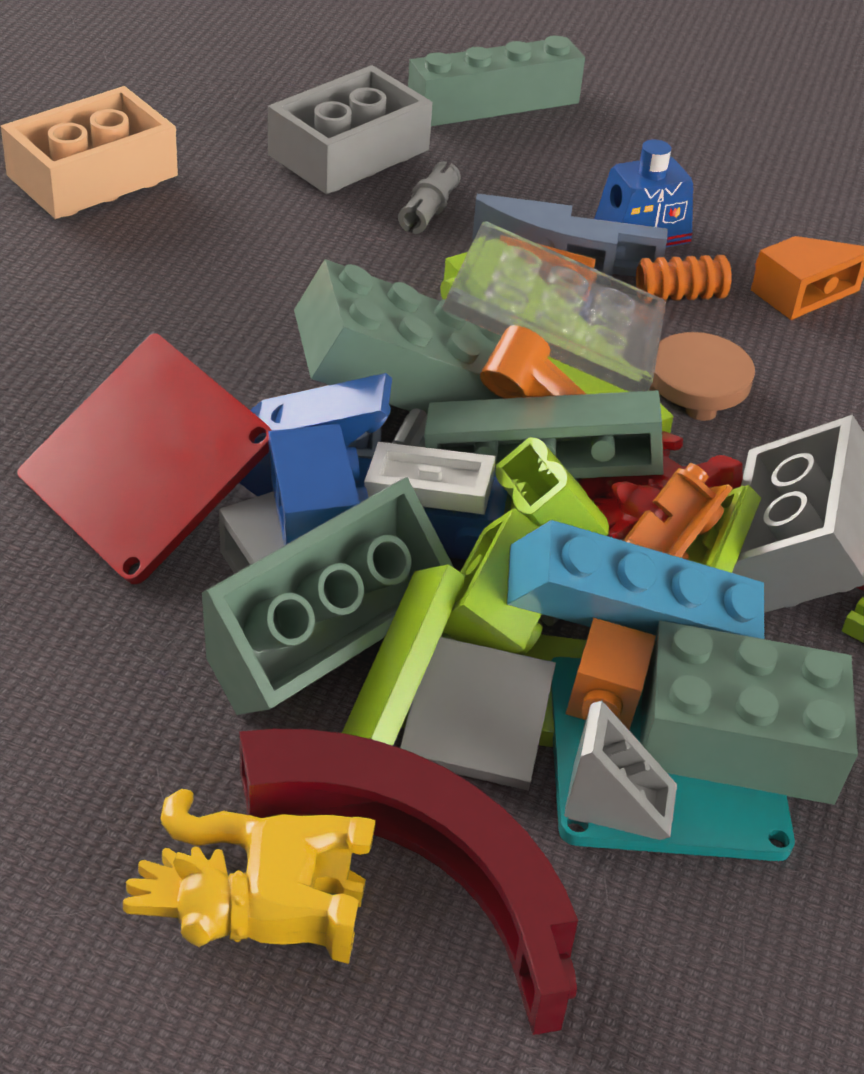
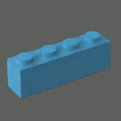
(592, 575)

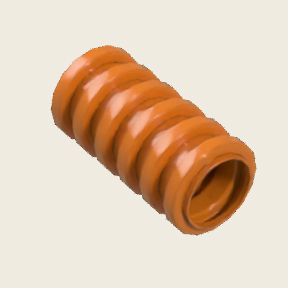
(685, 277)

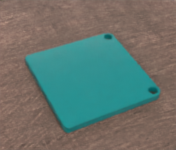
(707, 814)

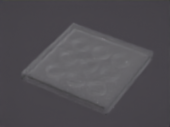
(577, 310)

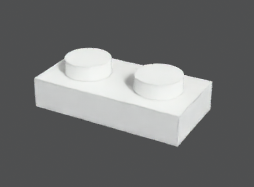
(438, 476)

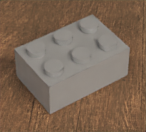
(349, 128)
(809, 516)

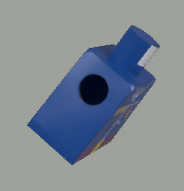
(650, 193)

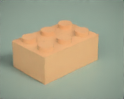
(90, 151)

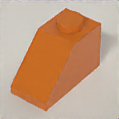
(807, 274)

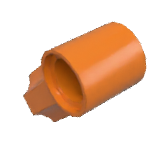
(522, 368)

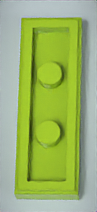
(405, 654)

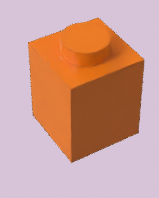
(611, 670)

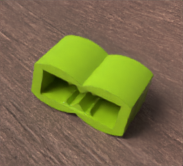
(546, 489)

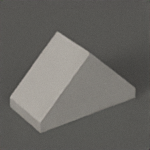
(619, 780)

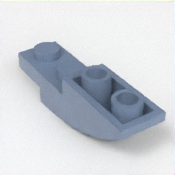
(613, 244)

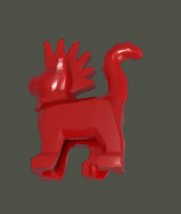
(633, 495)

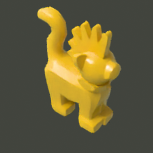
(286, 882)

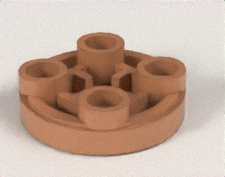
(702, 373)

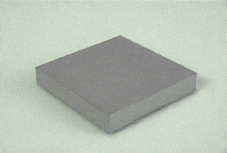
(480, 712)

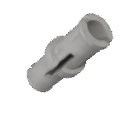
(429, 197)

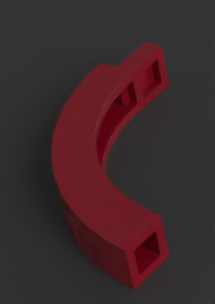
(443, 822)

